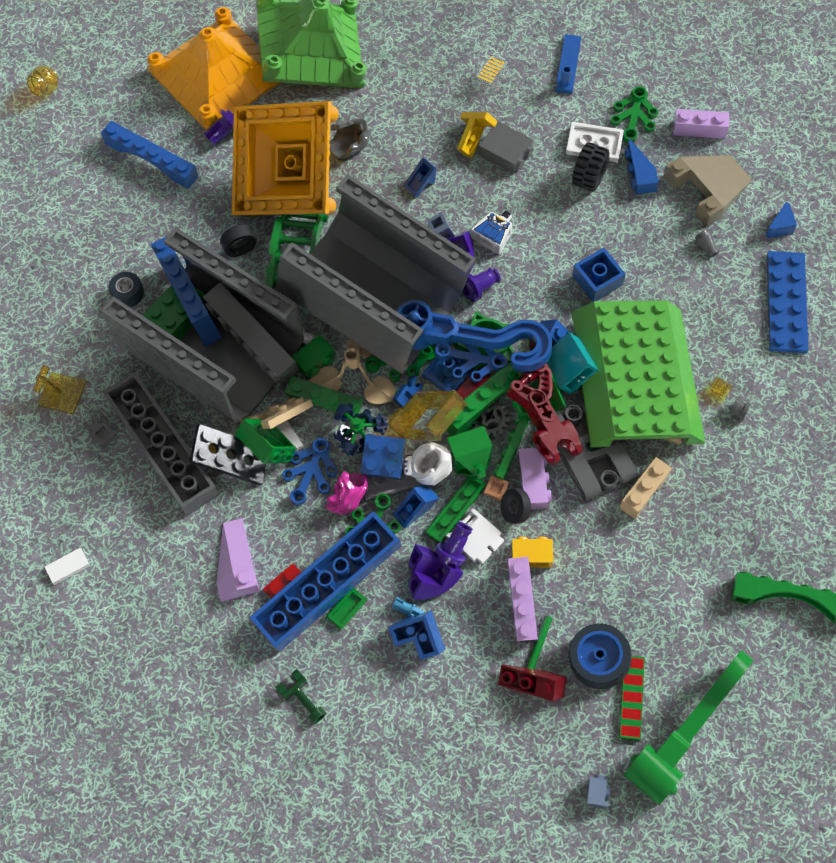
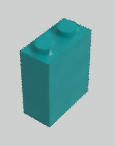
(571, 363)

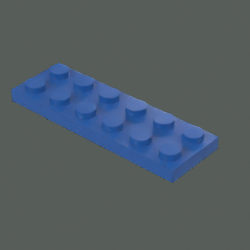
(787, 302)

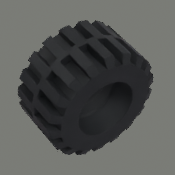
(590, 166)

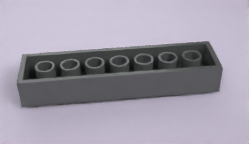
(160, 443)

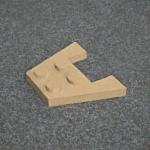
(278, 413)

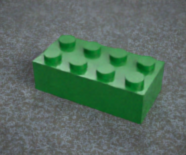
(169, 313)

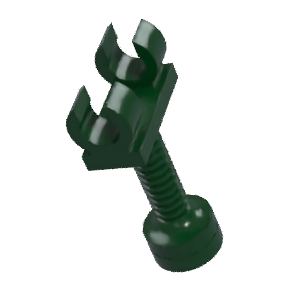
(316, 714)

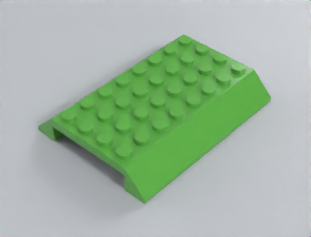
(642, 375)

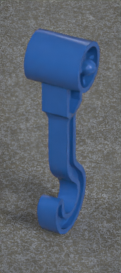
(445, 329)

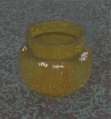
(42, 81)

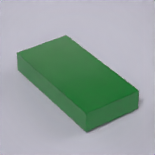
(346, 608)

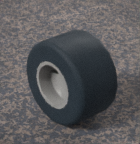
(126, 288)

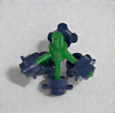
(361, 421)

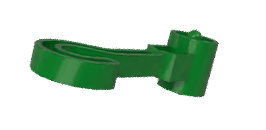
(655, 770)

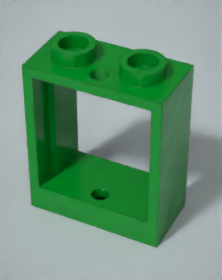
(266, 444)

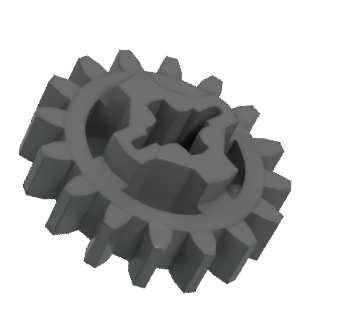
(494, 425)

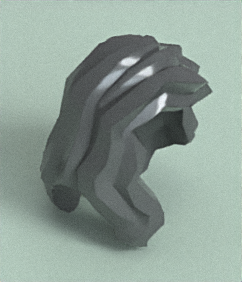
(348, 133)

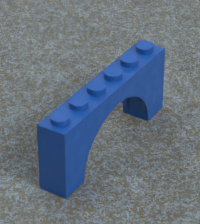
(186, 292)

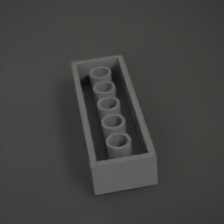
(251, 334)

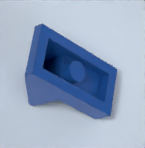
(420, 177)

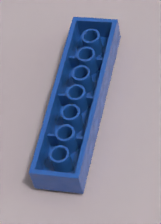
(326, 581)

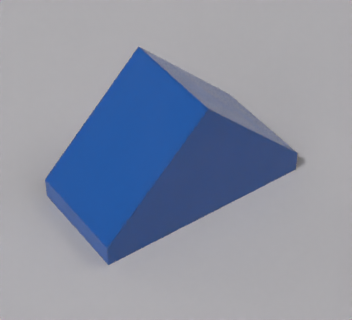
(783, 223)

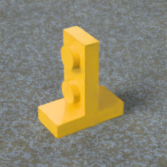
(475, 126)

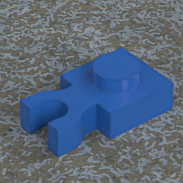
(406, 392)

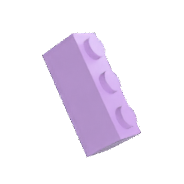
(701, 123)
(534, 477)

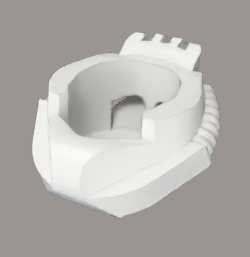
(429, 464)

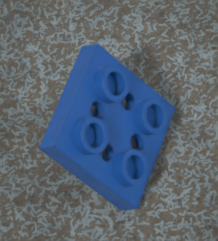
(442, 369)

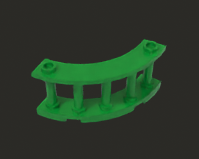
(278, 238)

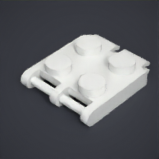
(482, 537)

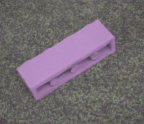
(522, 598)

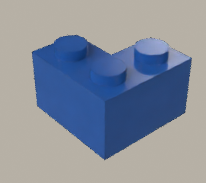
(421, 630)

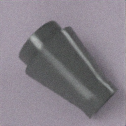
(706, 243)

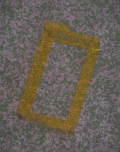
(446, 402)

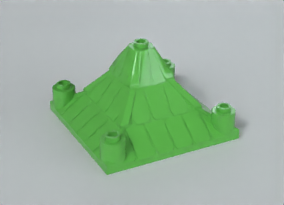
(310, 42)

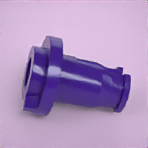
(221, 127)
(477, 284)
(452, 549)

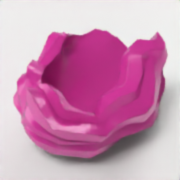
(347, 493)

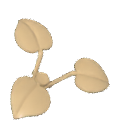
(377, 393)

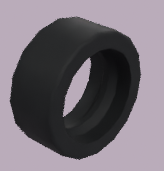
(234, 234)

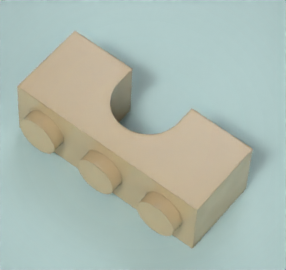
(645, 487)

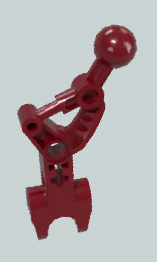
(550, 429)

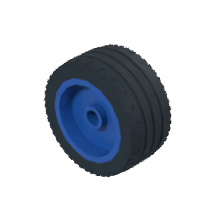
(604, 671)

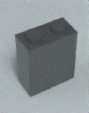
(506, 147)

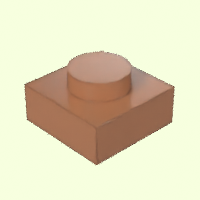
(496, 488)

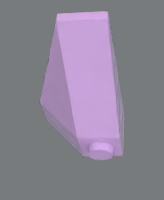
(235, 568)

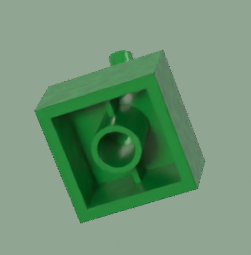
(470, 452)

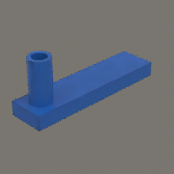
(568, 64)

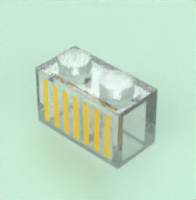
(491, 74)

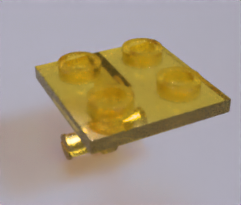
(60, 391)

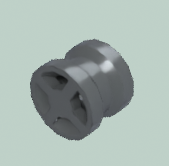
(739, 409)

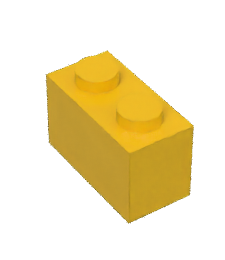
(537, 550)

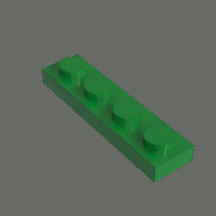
(321, 395)
(509, 452)

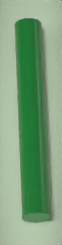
(539, 642)

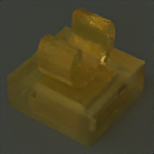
(719, 389)

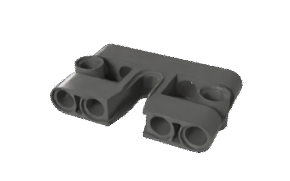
(594, 467)

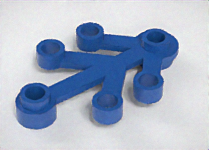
(474, 358)
(311, 468)

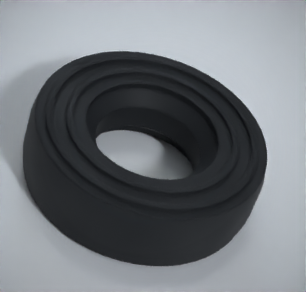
(507, 506)

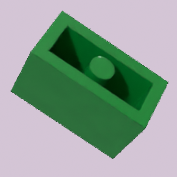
(314, 357)

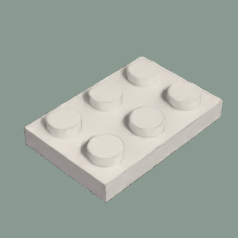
(599, 135)

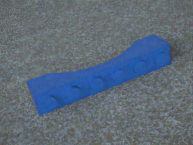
(129, 142)

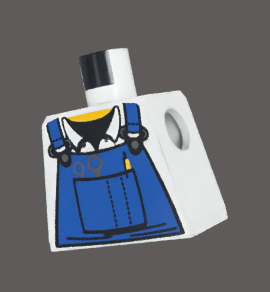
(493, 231)

